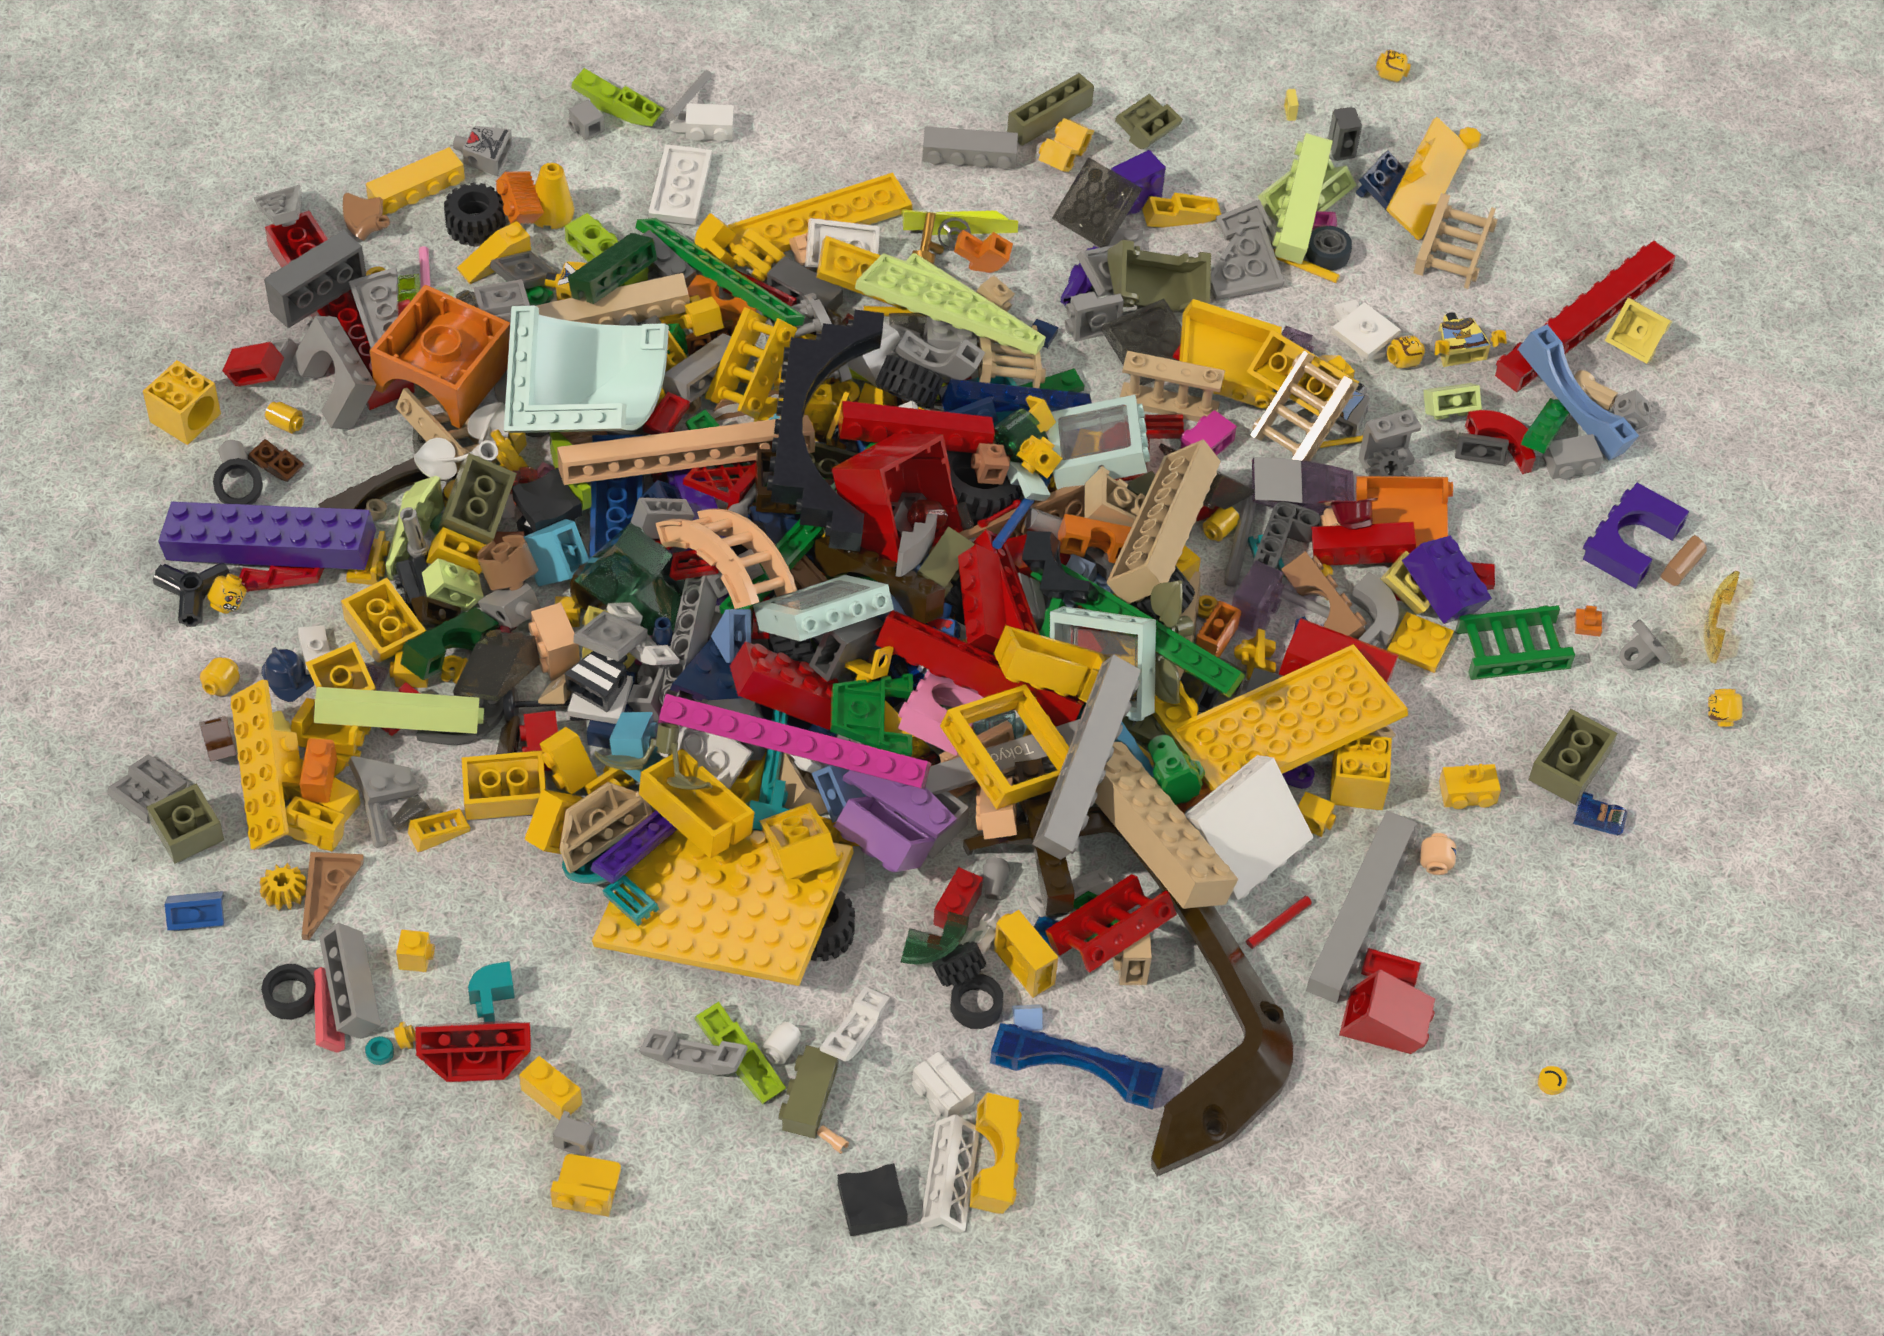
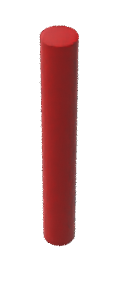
(1278, 922)

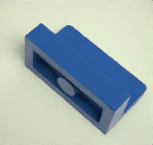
(194, 910)

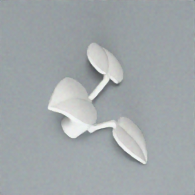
(438, 455)

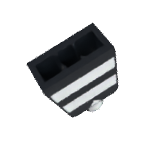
(597, 679)

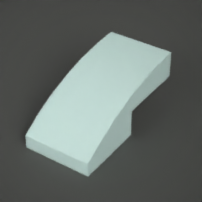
(1031, 484)

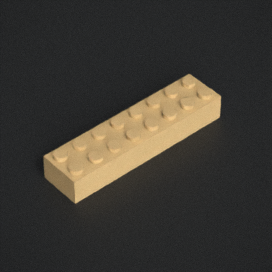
(1164, 522)
(1162, 833)

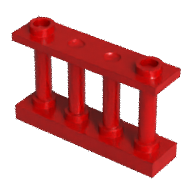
(1103, 910)

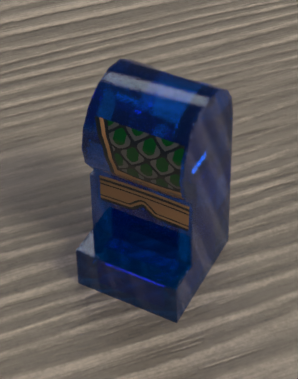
(1600, 815)

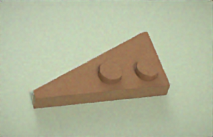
(326, 881)

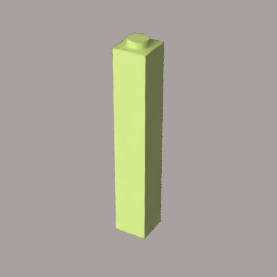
(397, 710)

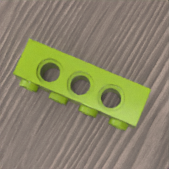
(591, 239)

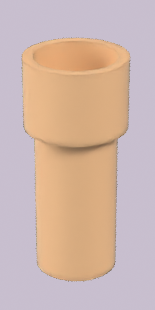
(836, 1141)

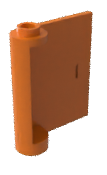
(1409, 500)

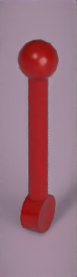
(984, 523)

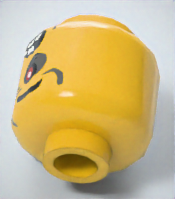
(226, 593)

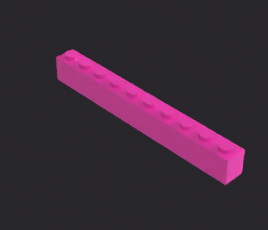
(795, 741)

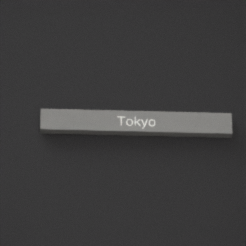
(956, 774)

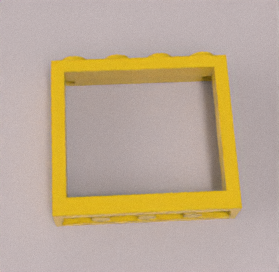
(979, 762)

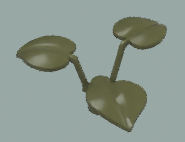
(1167, 603)
(668, 744)

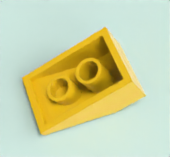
(799, 841)

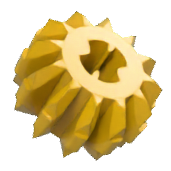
(283, 886)

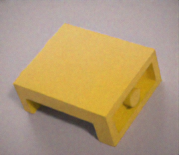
(345, 737)

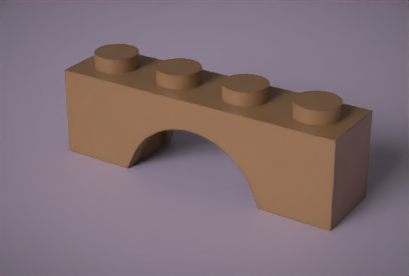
(1307, 579)

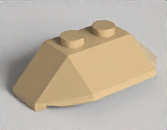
(600, 822)

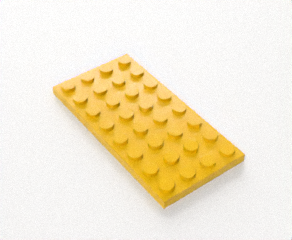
(1291, 717)

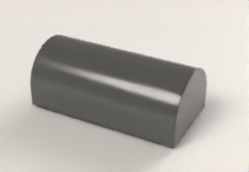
(1481, 448)

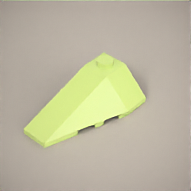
(428, 502)

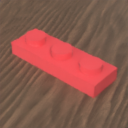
(325, 1027)

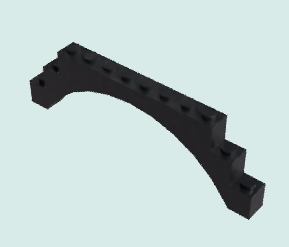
(795, 474)

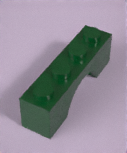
(427, 652)

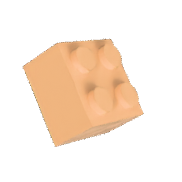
(554, 640)

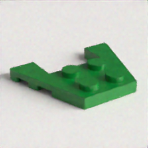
(860, 711)

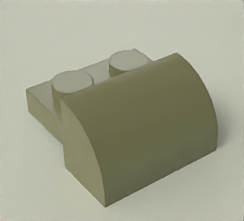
(1147, 121)

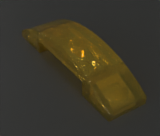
(1712, 635)

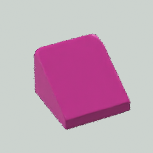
(1324, 219)

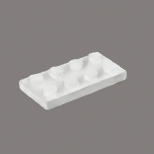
(680, 184)

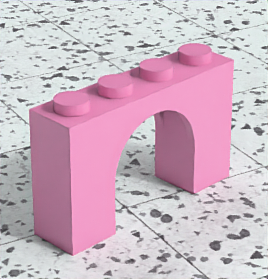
(922, 711)

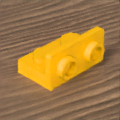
(375, 565)
(1173, 714)

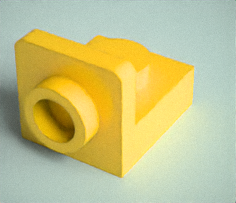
(571, 609)

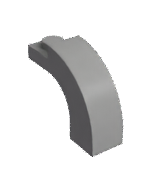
(949, 364)
(1381, 605)

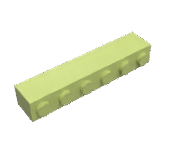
(1303, 198)

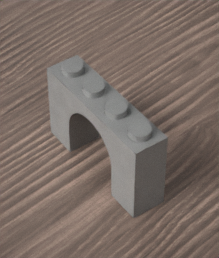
(353, 382)

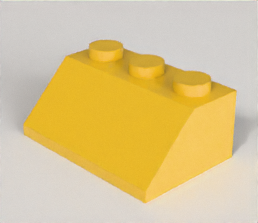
(502, 784)

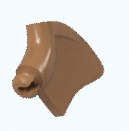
(363, 215)

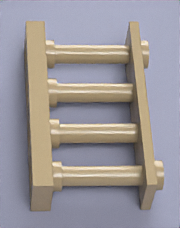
(1438, 227)
(987, 367)
(1182, 373)
(1328, 410)
(429, 425)

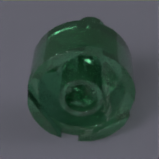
(1015, 430)

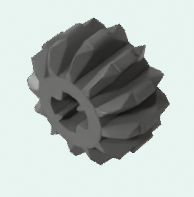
(1387, 459)

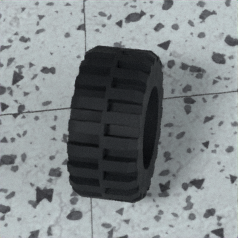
(981, 498)

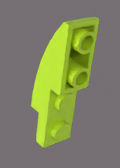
(619, 103)

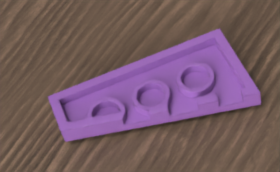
(913, 803)

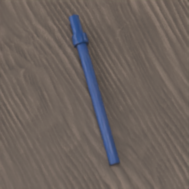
(1016, 518)

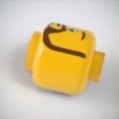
(1392, 65)
(1405, 352)

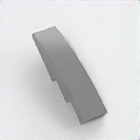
(916, 545)

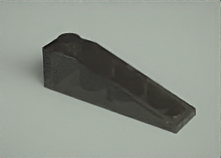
(1223, 490)

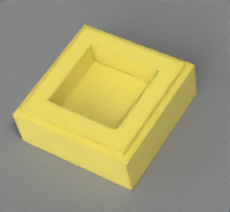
(1291, 104)

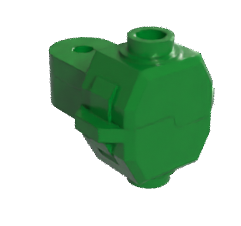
(1175, 770)

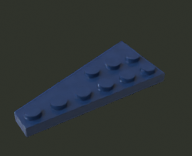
(712, 679)

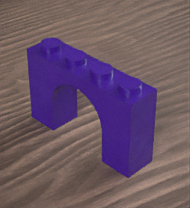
(1637, 507)

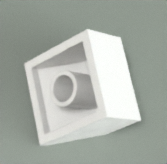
(871, 363)

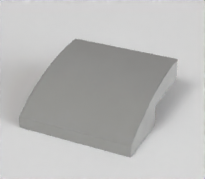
(144, 785)

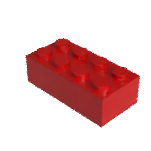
(782, 684)

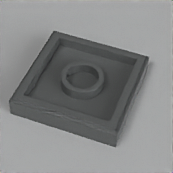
(522, 266)

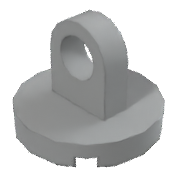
(1646, 645)

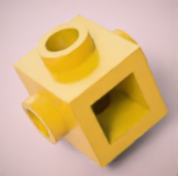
(1039, 456)

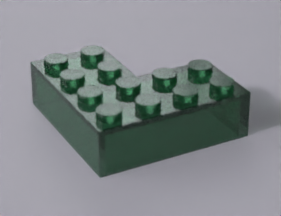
(628, 573)

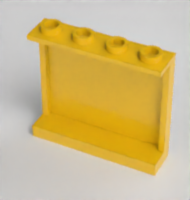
(1227, 343)

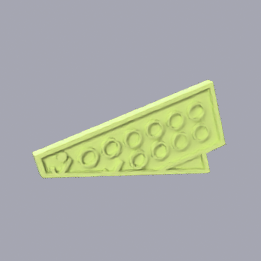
(935, 293)

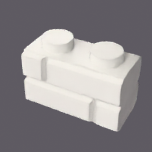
(942, 1086)

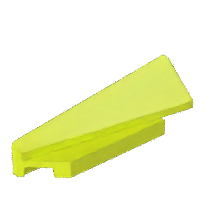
(979, 221)

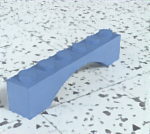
(1547, 357)

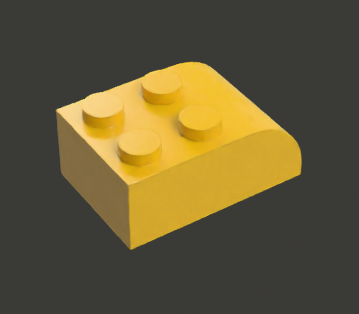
(381, 619)

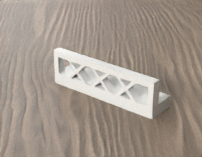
(945, 1169)

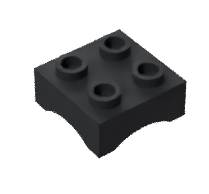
(546, 501)
(872, 1200)

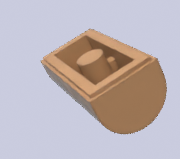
(1684, 561)

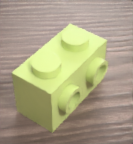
(1452, 399)
(452, 584)

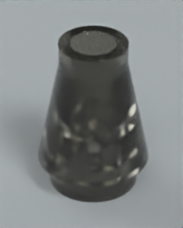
(410, 810)

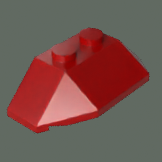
(473, 1049)

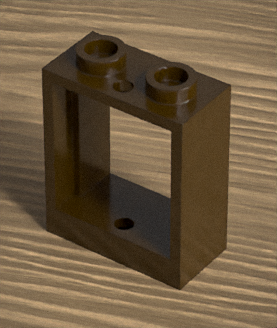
(763, 497)

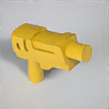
(506, 453)

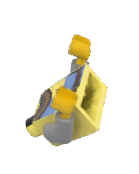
(1463, 340)

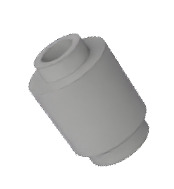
(230, 450)

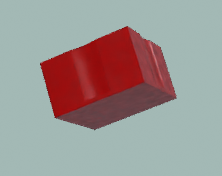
(886, 470)

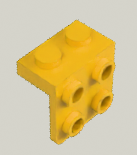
(586, 1185)

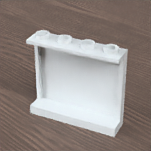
(1252, 823)

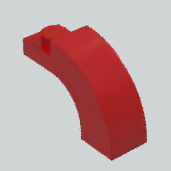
(1503, 426)

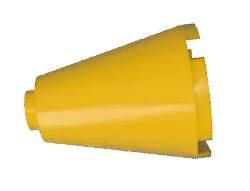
(554, 196)

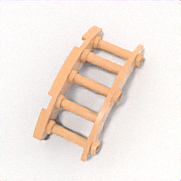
(704, 538)

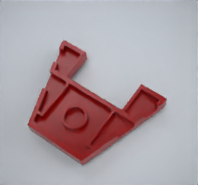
(279, 577)

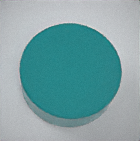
(379, 1050)

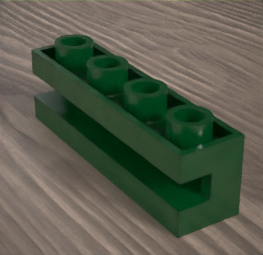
(612, 268)

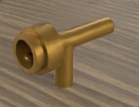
(926, 243)

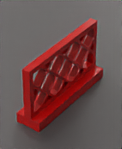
(737, 487)

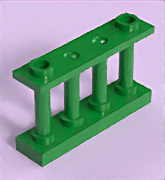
(1515, 663)

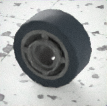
(1329, 247)

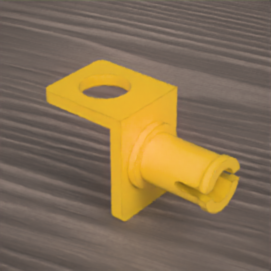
(872, 671)

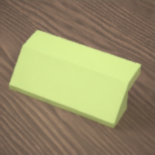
(1335, 185)

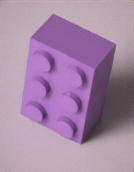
(884, 834)

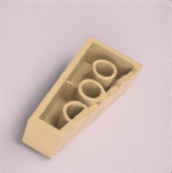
(1111, 500)

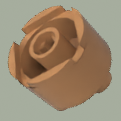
(507, 563)

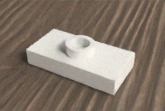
(312, 643)

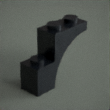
(1043, 556)

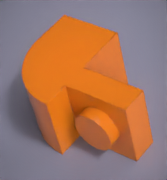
(983, 255)

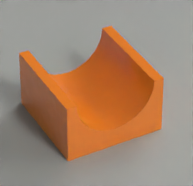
(445, 350)

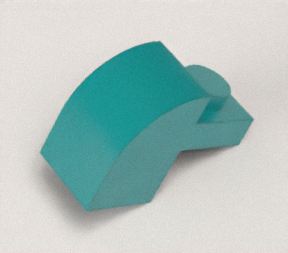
(775, 799)
(488, 985)

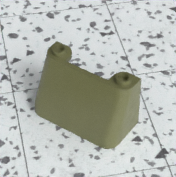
(1153, 276)

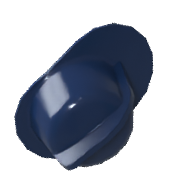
(286, 674)

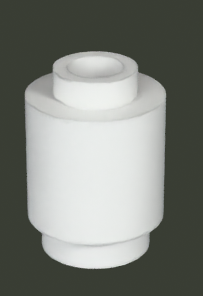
(781, 1043)

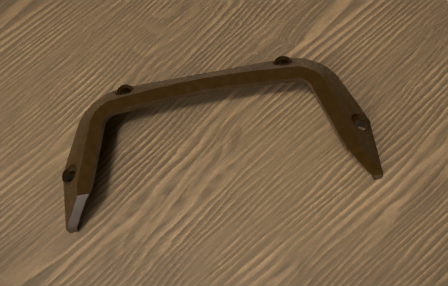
(1247, 1077)

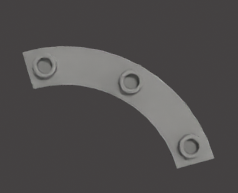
(815, 311)

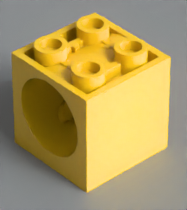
(182, 402)
(1361, 773)

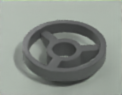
(952, 241)

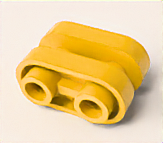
(744, 255)

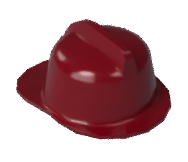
(1352, 513)

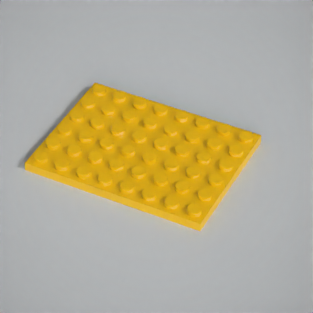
(726, 909)

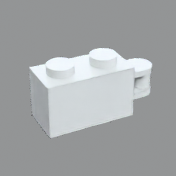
(705, 122)

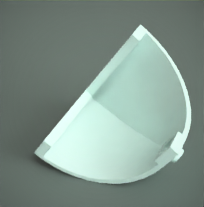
(581, 374)

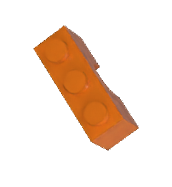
(708, 288)
(1079, 533)

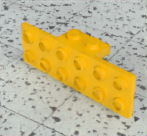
(1427, 178)
(266, 763)

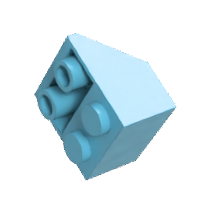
(557, 552)
(633, 737)

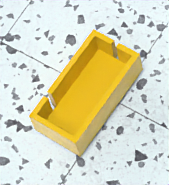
(1048, 663)
(704, 816)

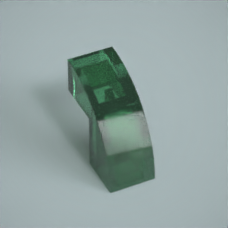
(927, 947)

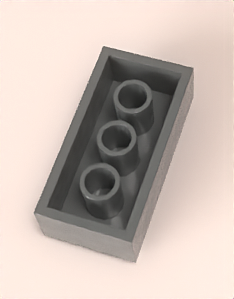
(314, 278)

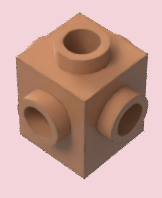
(990, 463)

